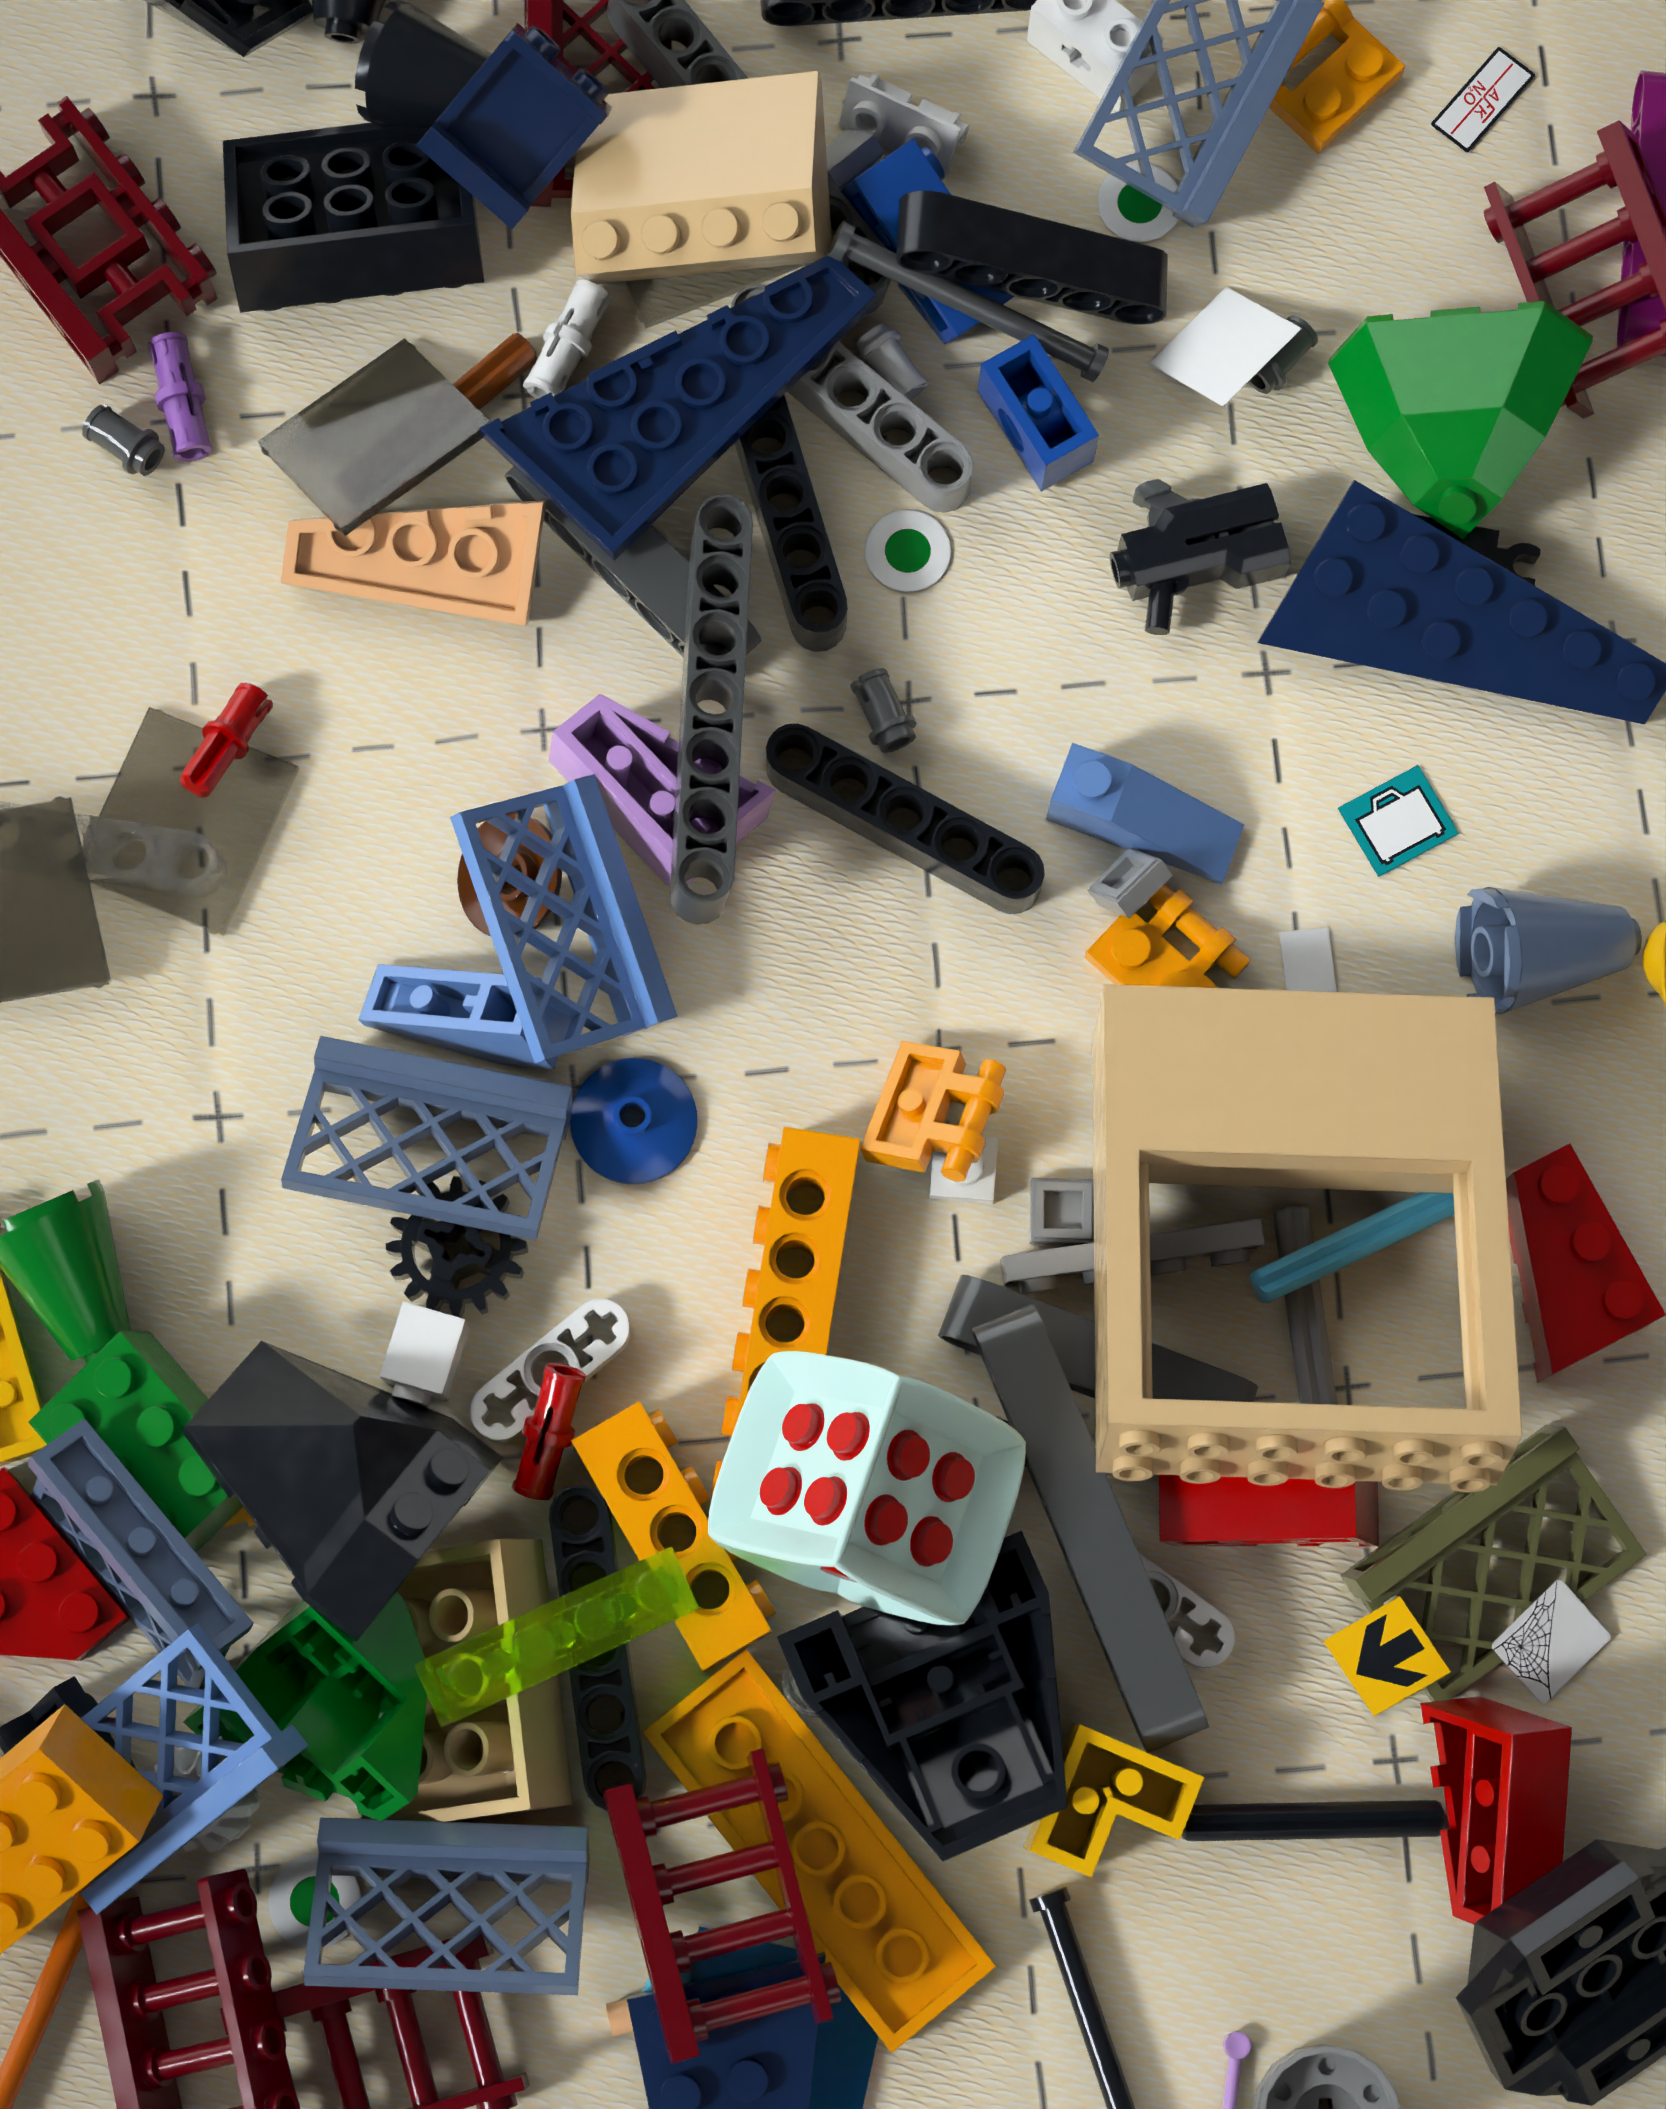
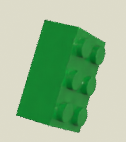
(139, 1408)

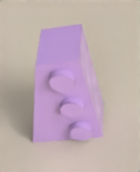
(638, 778)

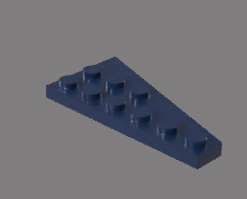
(740, 2065)

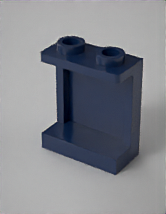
(516, 123)

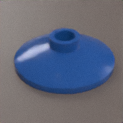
(638, 1152)

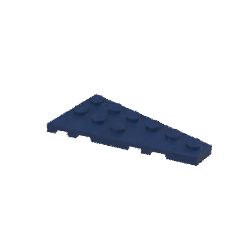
(664, 414)
(1426, 606)

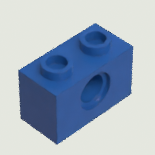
(1037, 412)

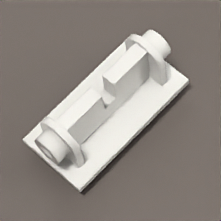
(887, 113)

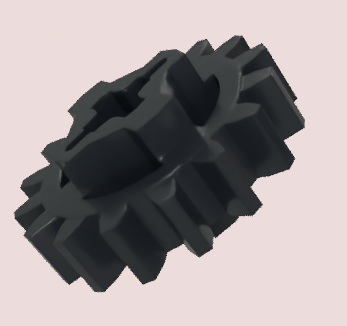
(445, 1274)

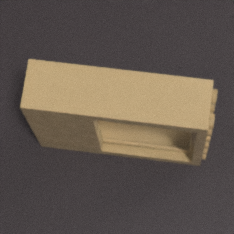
(1305, 1099)

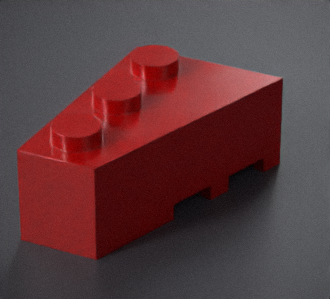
(1572, 1264)
(1502, 1798)

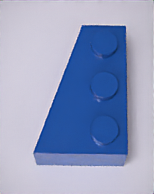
(876, 199)

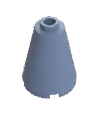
(1539, 945)

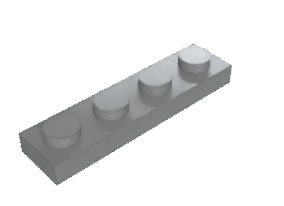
(1168, 1250)

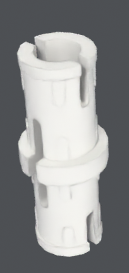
(567, 339)

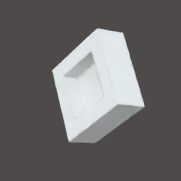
(979, 1181)

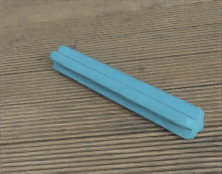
(1350, 1244)

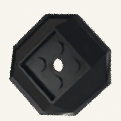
(1574, 1976)

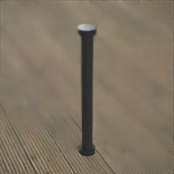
(1083, 1997)

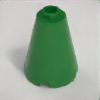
(68, 1270)

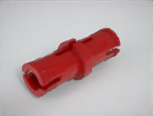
(548, 1431)

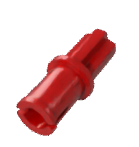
(225, 739)

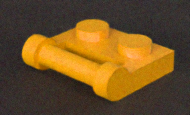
(1340, 85)

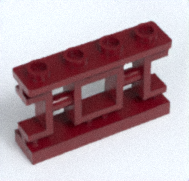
(46, 265)

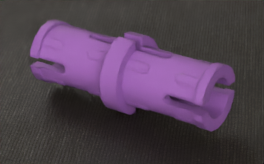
(180, 396)

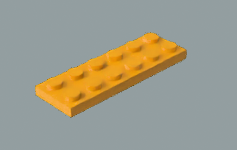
(865, 1899)

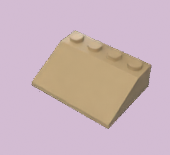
(703, 181)
(513, 1750)

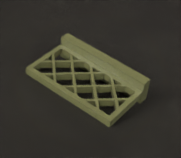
(1464, 1515)

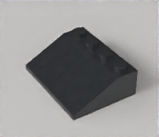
(344, 217)

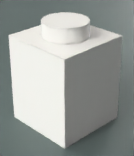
(424, 1354)

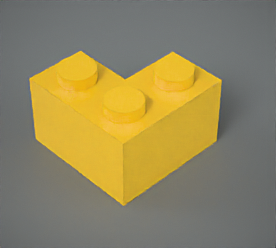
(1108, 1781)

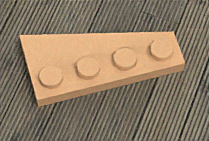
(437, 559)

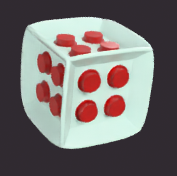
(868, 1486)

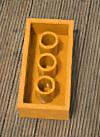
(63, 1818)

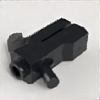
(1196, 544)

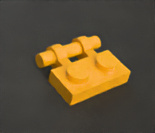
(1139, 955)
(915, 1105)

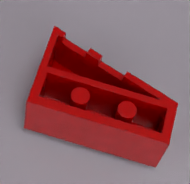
(1251, 1514)

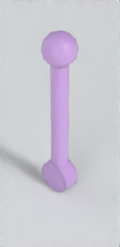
(1236, 2046)

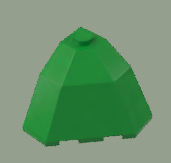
(1458, 400)
(347, 1699)

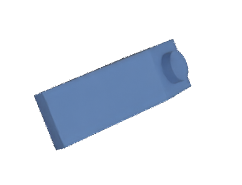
(1142, 813)
(455, 1012)

